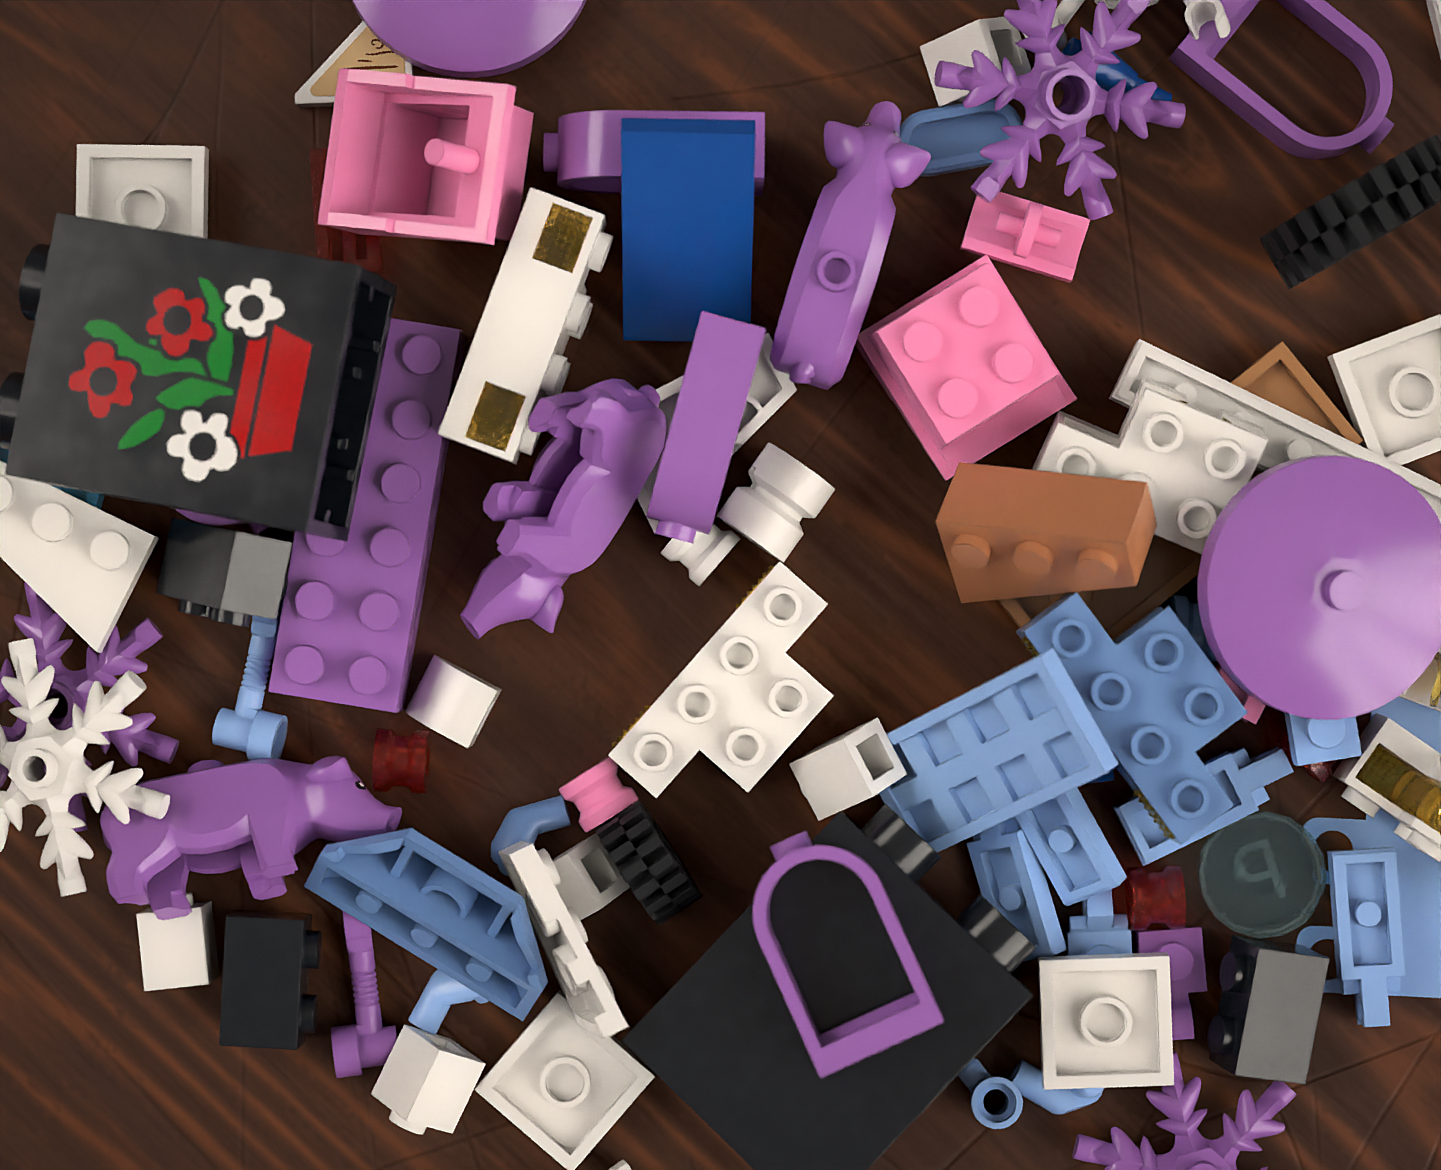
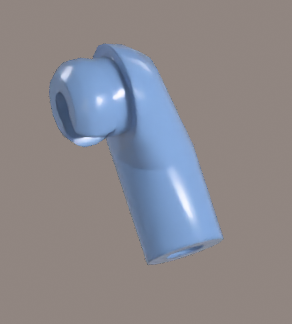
(527, 822)

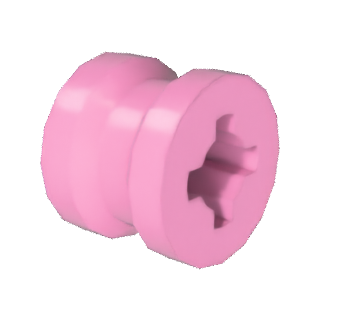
(598, 794)

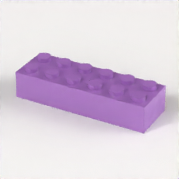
(359, 602)

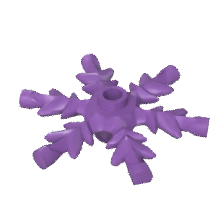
(1080, 102)
(114, 660)
(1190, 1147)

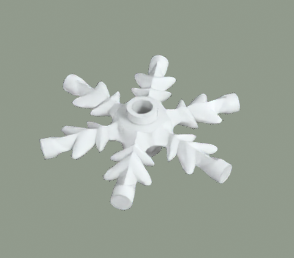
(66, 764)

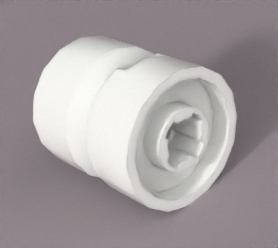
(776, 502)

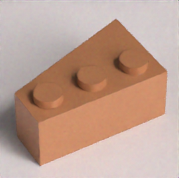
(1042, 532)

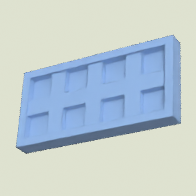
(995, 753)

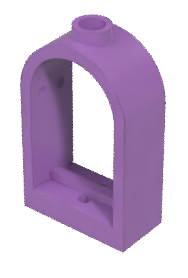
(1197, 61)
(589, 146)
(704, 426)
(870, 1031)

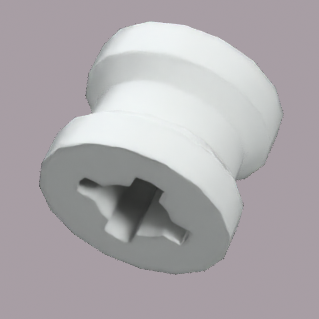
(703, 554)

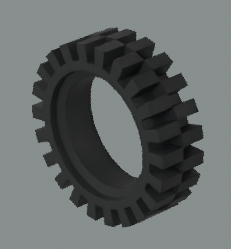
(1357, 213)

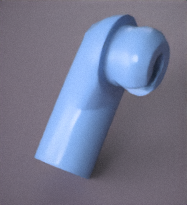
(437, 999)
(1057, 1101)

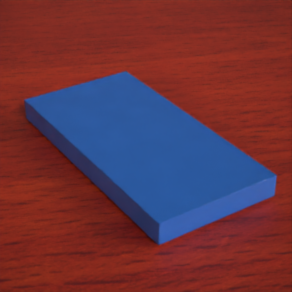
(685, 224)

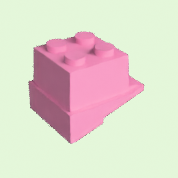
(425, 158)
(964, 367)

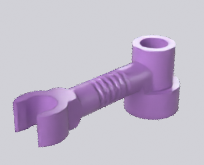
(367, 1041)

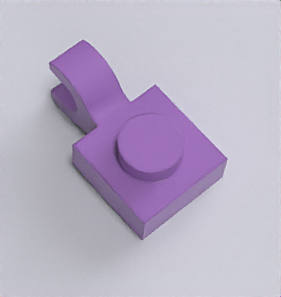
(1186, 970)

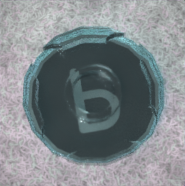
(1261, 875)

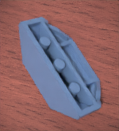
(437, 912)

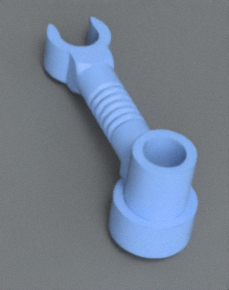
(248, 726)
(979, 1084)

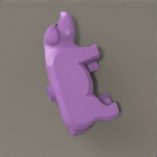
(844, 247)
(573, 501)
(236, 818)

